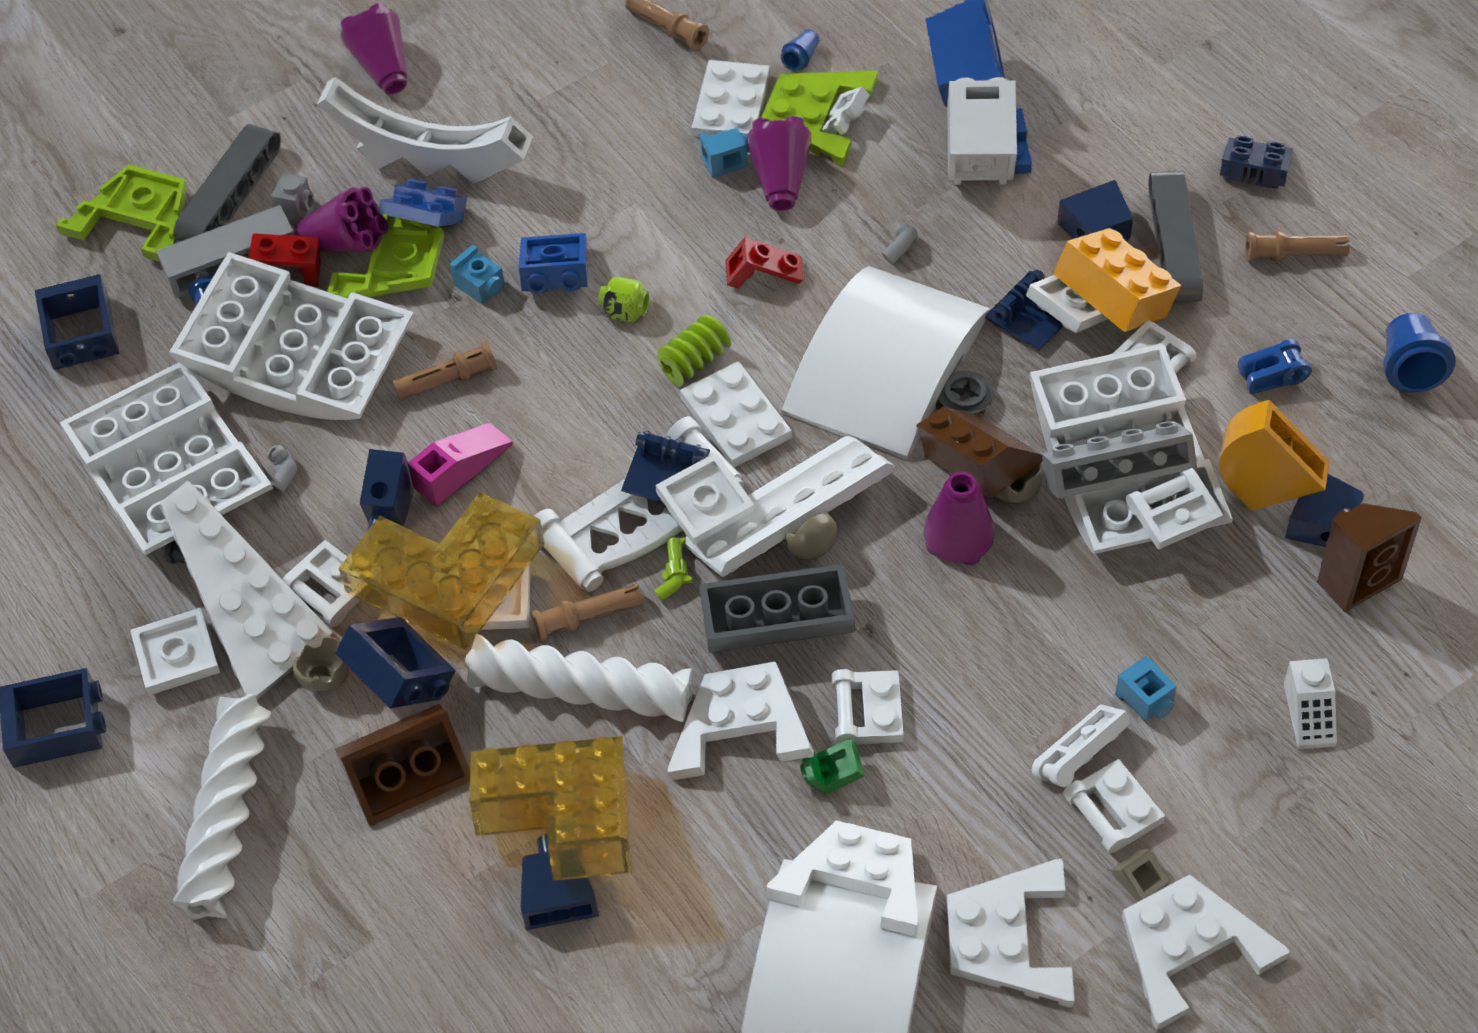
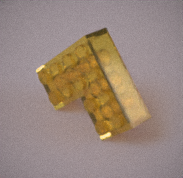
(447, 584)
(562, 787)

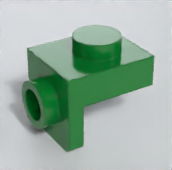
(833, 767)

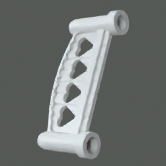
(571, 540)

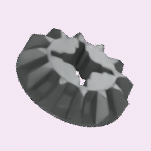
(980, 392)

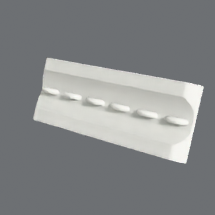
(792, 499)

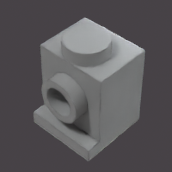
(294, 197)

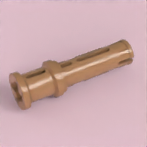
(677, 24)
(1280, 245)
(461, 366)
(570, 615)

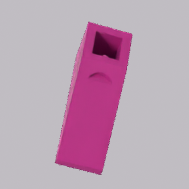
(455, 460)

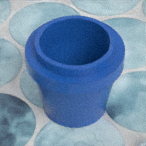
(1416, 354)

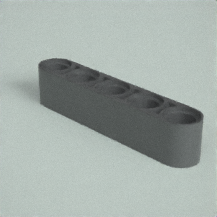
(229, 182)
(1175, 232)

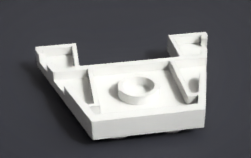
(739, 705)
(856, 861)
(1182, 928)
(991, 933)

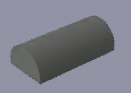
(776, 608)

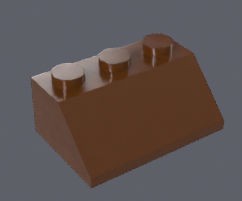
(975, 446)
(1366, 552)
(404, 764)

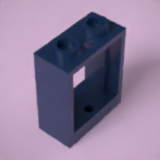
(55, 303)
(367, 651)
(47, 691)

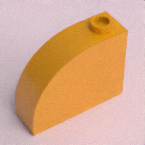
(1269, 458)

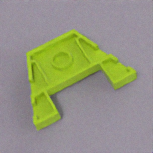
(812, 99)
(134, 198)
(400, 263)

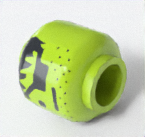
(624, 299)

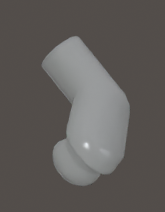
(904, 240)
(284, 468)

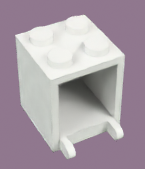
(981, 130)

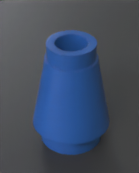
(798, 52)

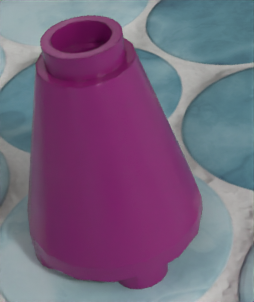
(377, 46)
(779, 158)
(346, 223)
(959, 522)

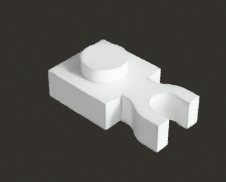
(846, 109)

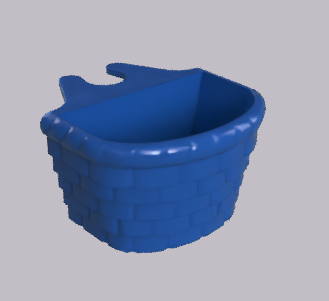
(964, 45)

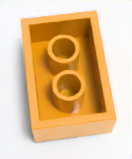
(1117, 279)

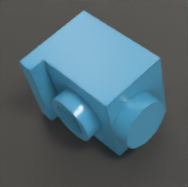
(724, 151)
(477, 275)
(1147, 689)

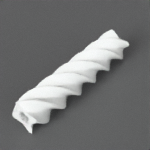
(579, 678)
(220, 807)

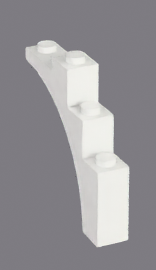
(429, 147)

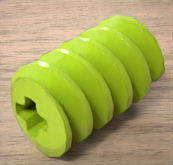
(692, 348)

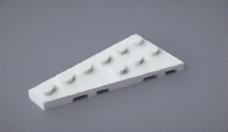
(246, 600)

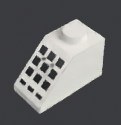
(1311, 703)

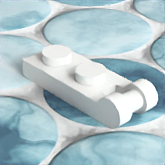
(1080, 745)

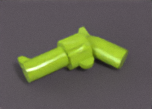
(676, 570)

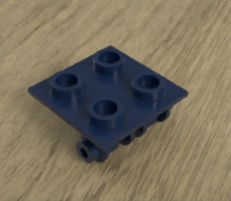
(1270, 157)
(1022, 316)
(658, 460)

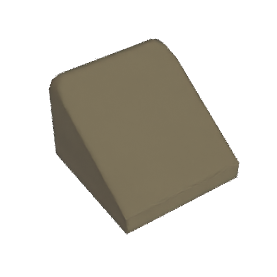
(1141, 874)

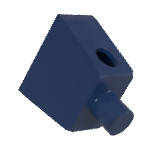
(1096, 211)
(386, 487)
(1314, 513)
(550, 901)

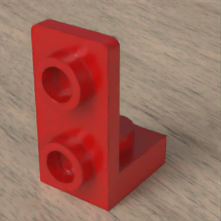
(289, 251)
(759, 256)

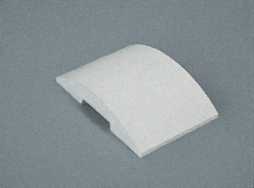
(289, 341)
(882, 360)
(1104, 400)
(152, 443)
(834, 965)

